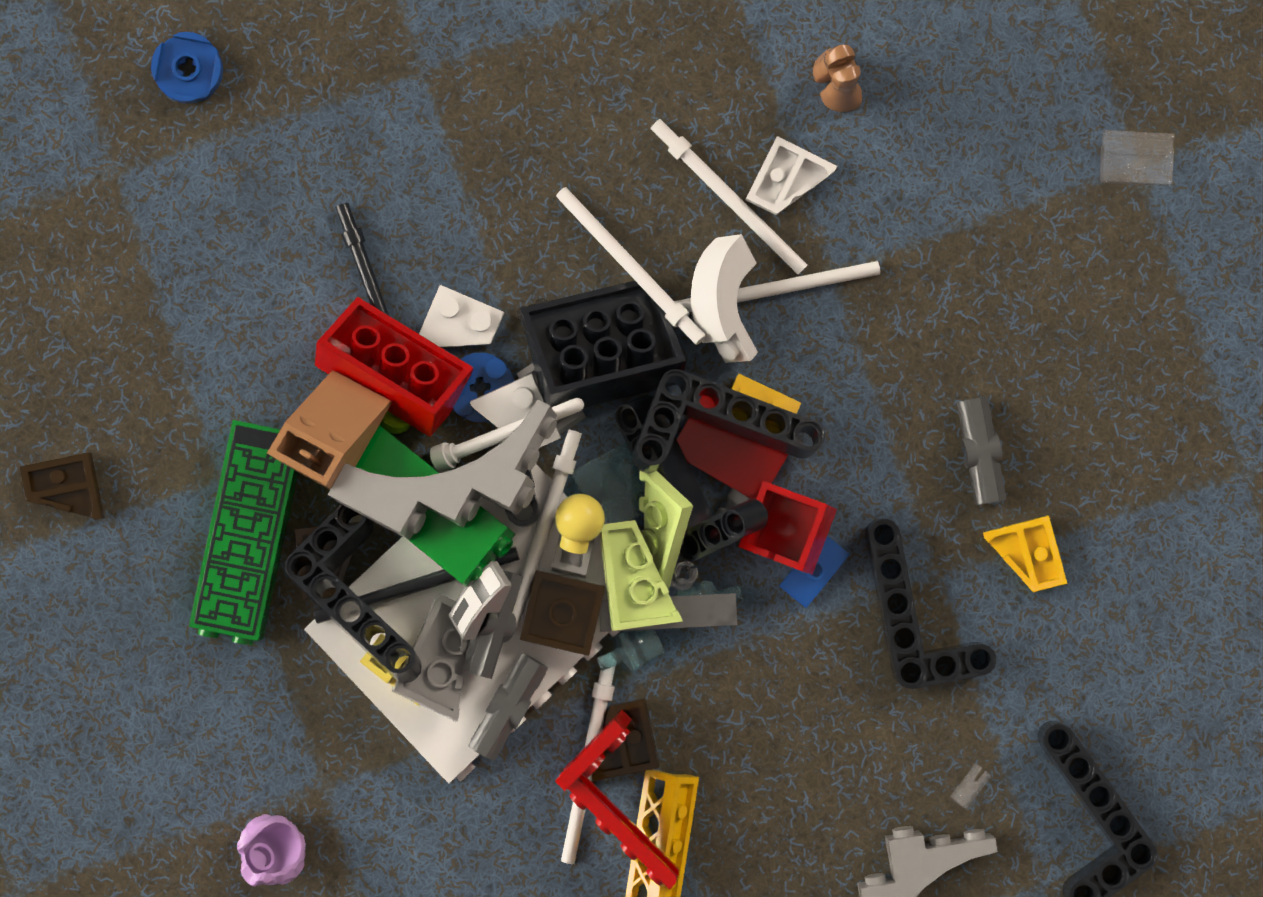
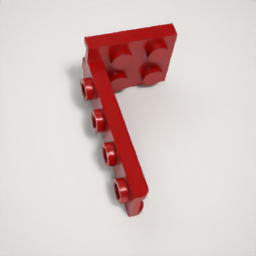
(609, 816)

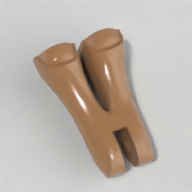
(839, 67)

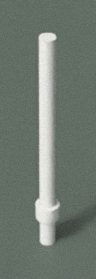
(680, 148)
(801, 282)
(675, 313)
(563, 467)
(602, 692)

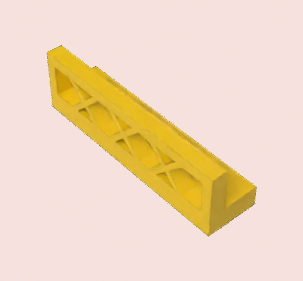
(673, 835)

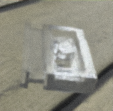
(1137, 158)

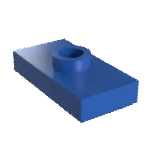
(805, 586)

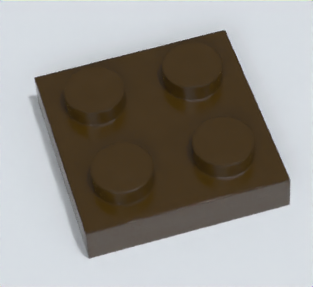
(562, 613)

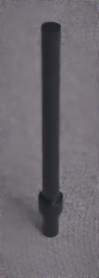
(354, 238)
(412, 586)

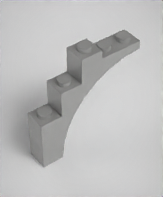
(454, 494)
(920, 863)

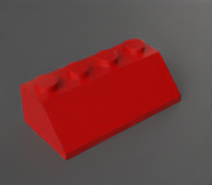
(395, 364)

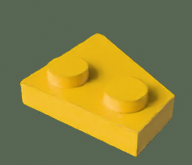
(1030, 552)

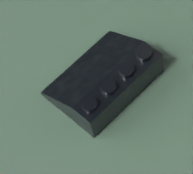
(600, 345)

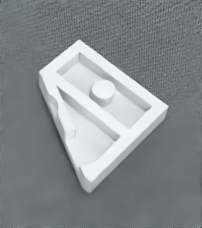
(787, 176)
(460, 320)
(511, 404)

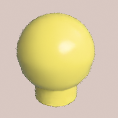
(579, 522)

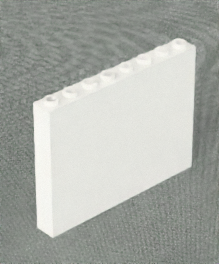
(434, 735)

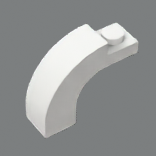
(715, 297)

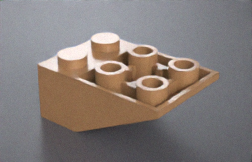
(329, 429)

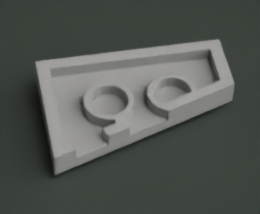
(442, 662)

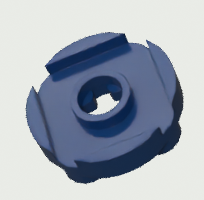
(176, 51)
(492, 371)

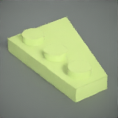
(664, 522)
(632, 581)

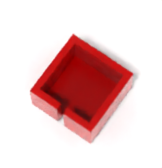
(794, 528)

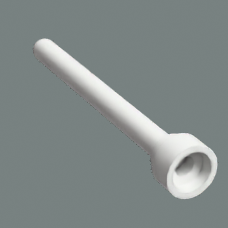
(446, 455)

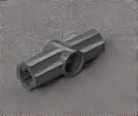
(982, 450)
(494, 631)
(508, 706)

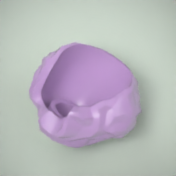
(271, 851)

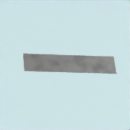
(694, 611)

